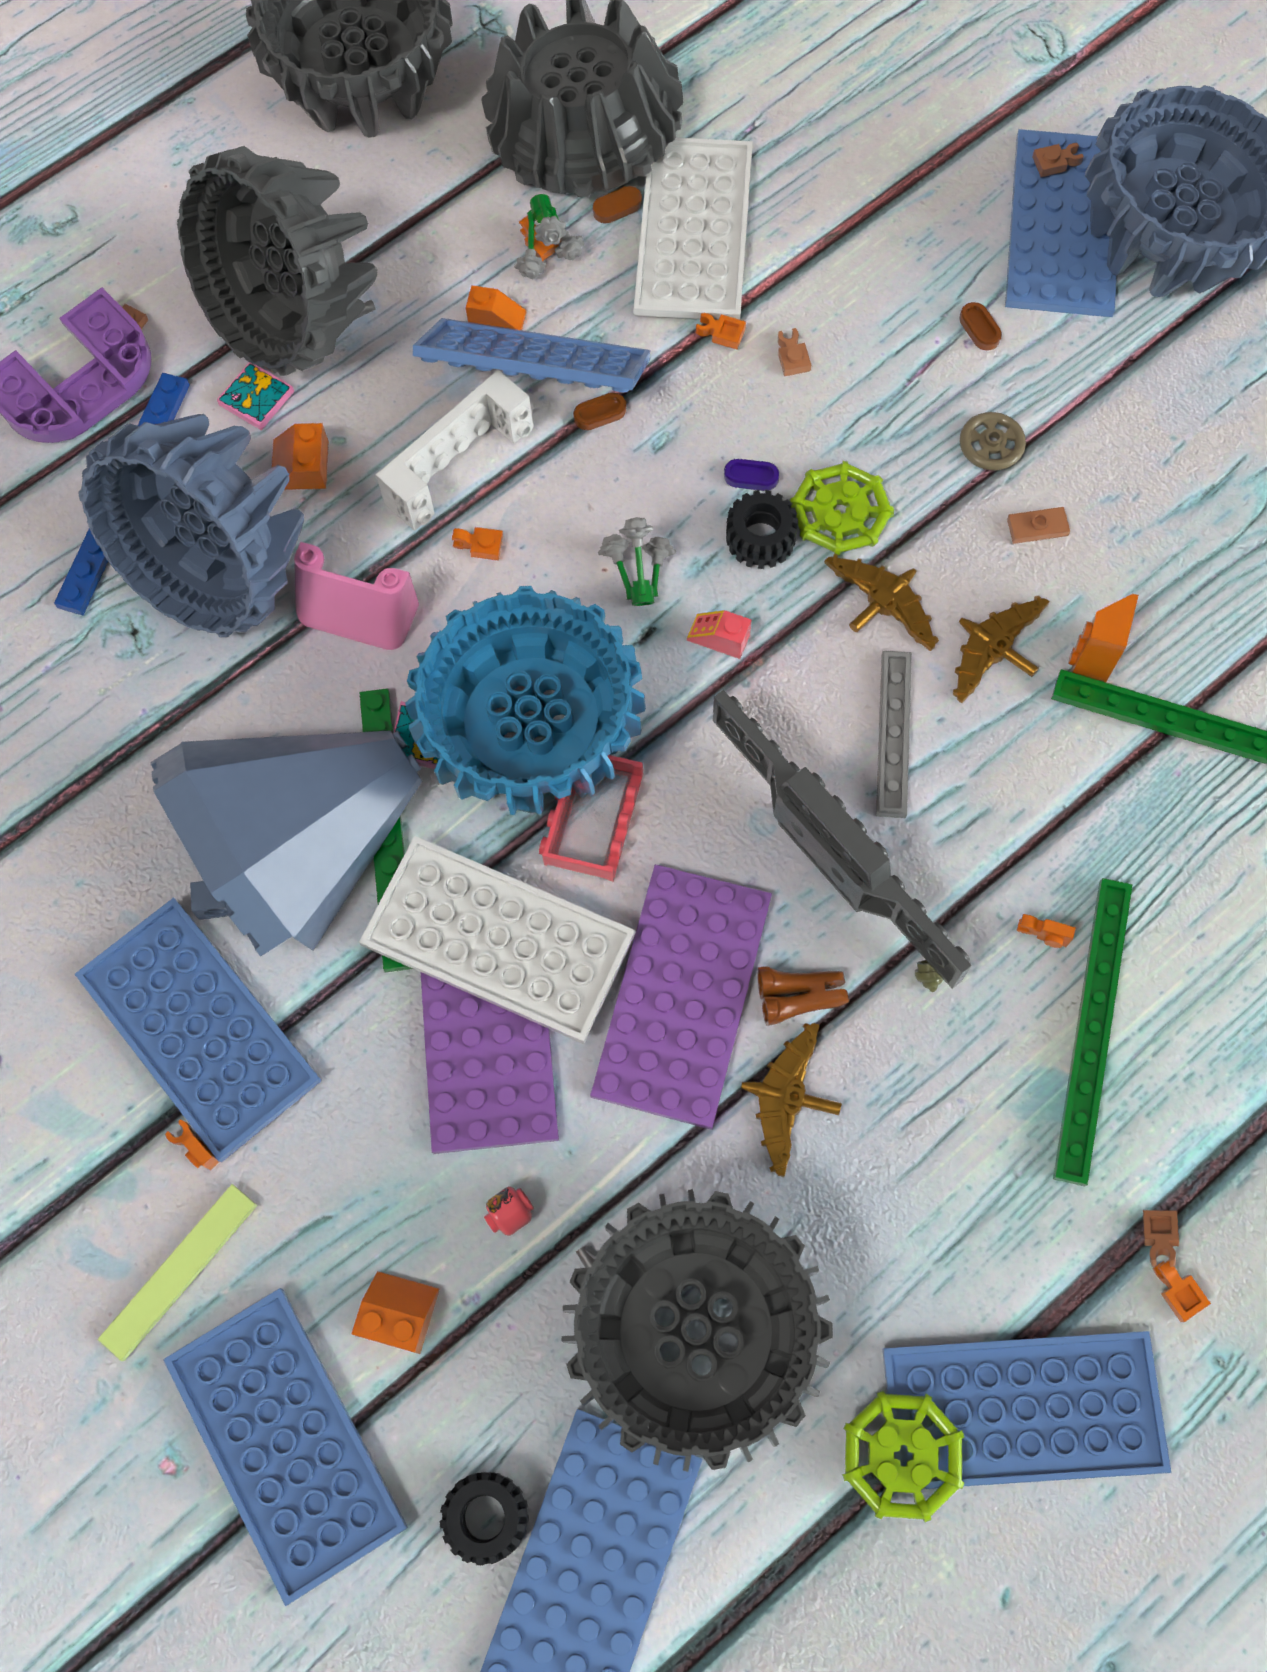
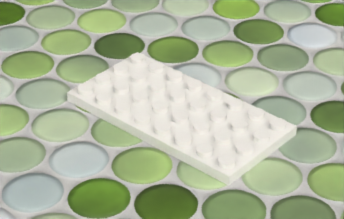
(694, 230)
(498, 939)

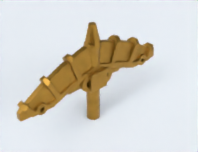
(887, 595)
(993, 642)
(784, 1095)

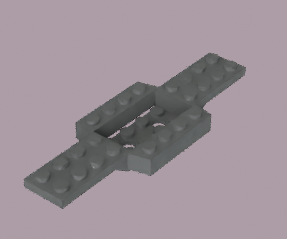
(838, 842)

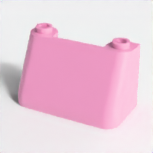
(353, 608)

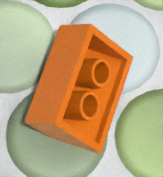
(1103, 640)

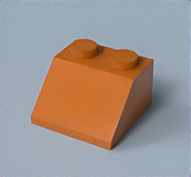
(303, 454)
(396, 1312)

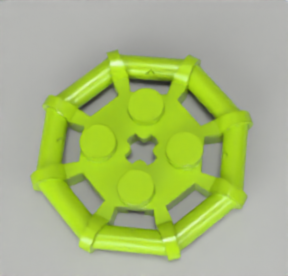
(841, 493)
(917, 1471)

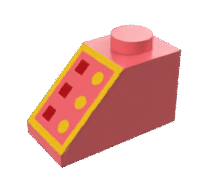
(721, 632)

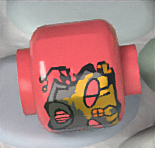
(508, 1211)

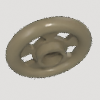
(981, 457)

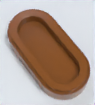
(617, 204)
(980, 326)
(599, 411)

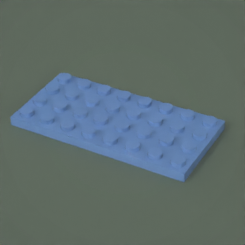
(1051, 246)
(533, 354)
(198, 1029)
(1039, 1406)
(285, 1446)
(593, 1556)

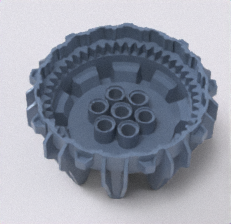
(1182, 186)
(190, 522)

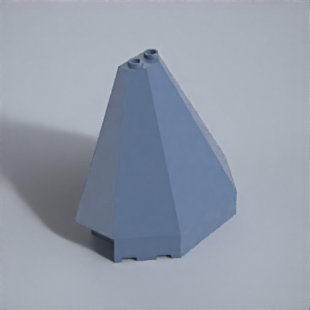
(285, 822)

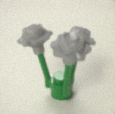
(549, 232)
(658, 548)

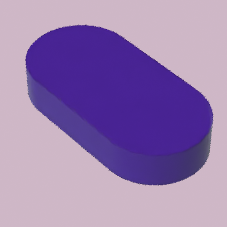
(751, 474)

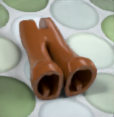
(779, 983)

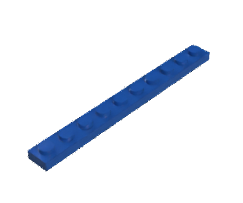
(90, 560)

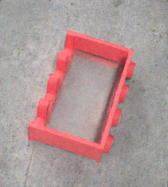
(592, 830)

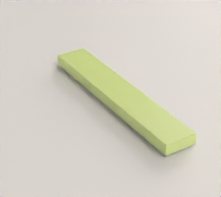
(177, 1273)

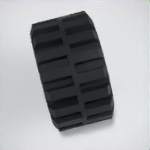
(767, 510)
(455, 1527)

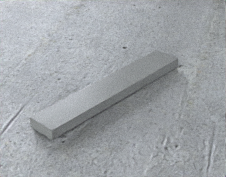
(894, 734)

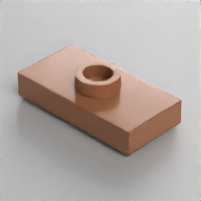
(1038, 525)

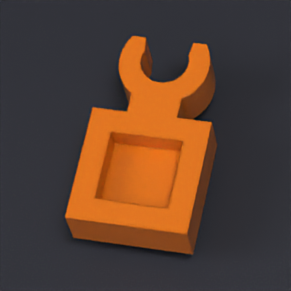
(725, 331)
(1051, 932)

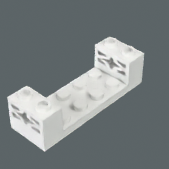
(406, 477)

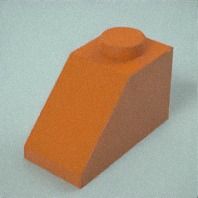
(494, 308)

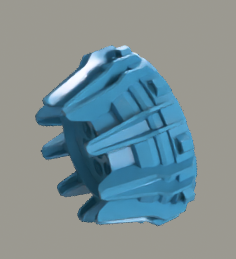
(536, 645)

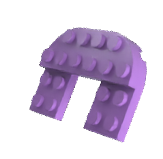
(93, 391)

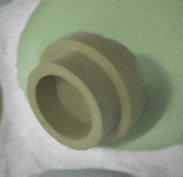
(928, 976)

